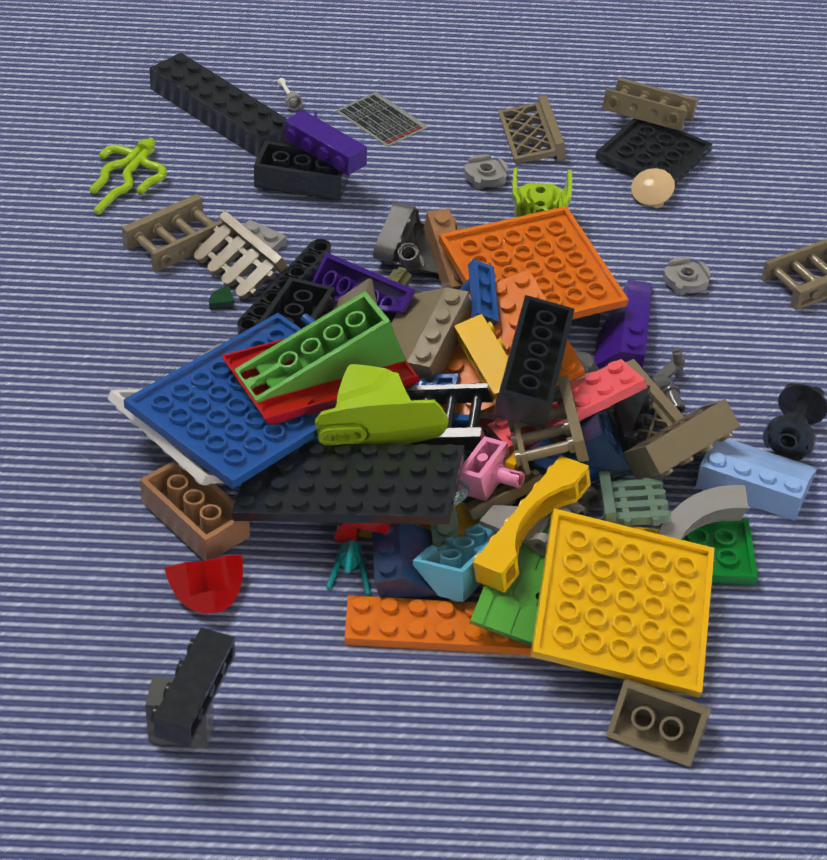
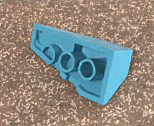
(450, 566)

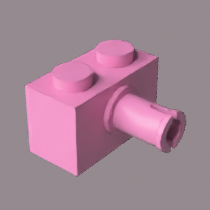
(487, 469)

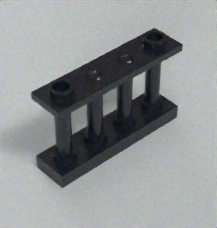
(451, 395)

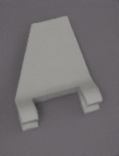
(535, 538)

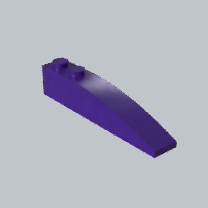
(346, 276)
(626, 328)

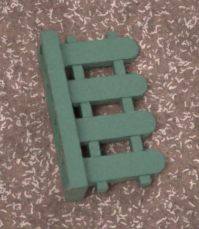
(633, 501)

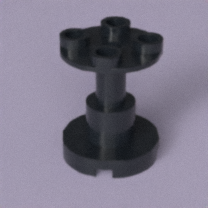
(791, 433)

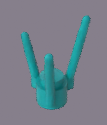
(350, 558)

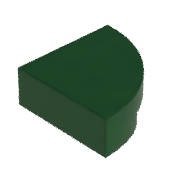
(221, 299)

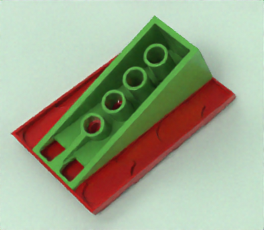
(307, 368)

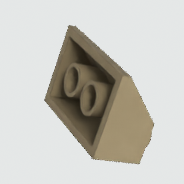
(658, 722)

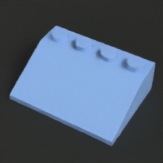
(770, 479)

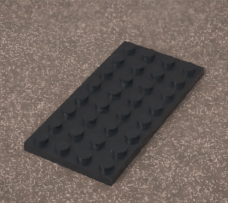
(355, 485)

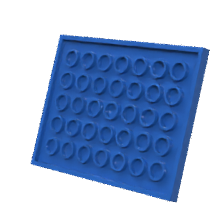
(213, 417)

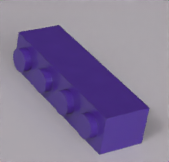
(325, 143)

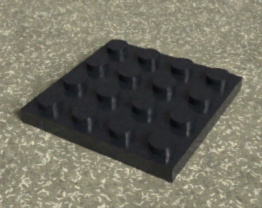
(651, 146)

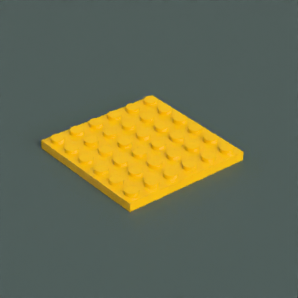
(624, 603)

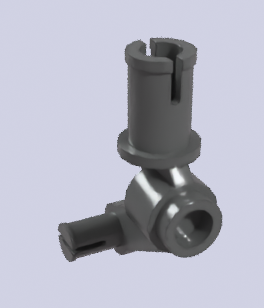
(662, 378)

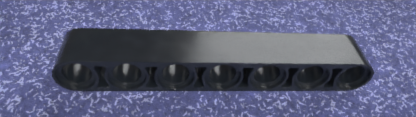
(302, 268)

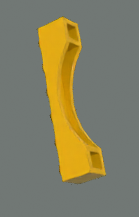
(559, 487)

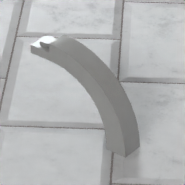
(706, 507)

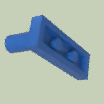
(482, 291)

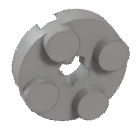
(485, 172)
(695, 277)

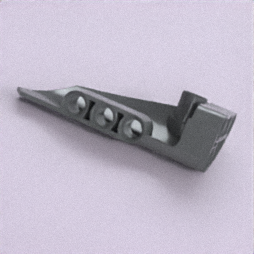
(405, 241)

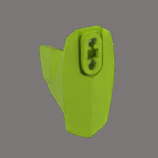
(531, 194)
(377, 410)

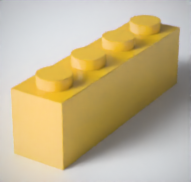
(483, 351)

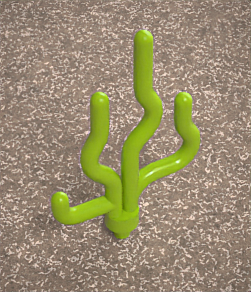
(133, 159)

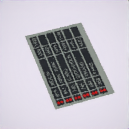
(381, 119)

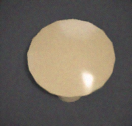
(653, 187)

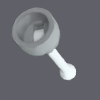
(291, 101)

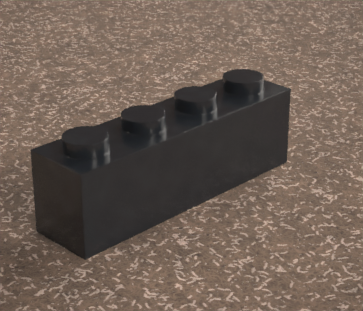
(193, 687)

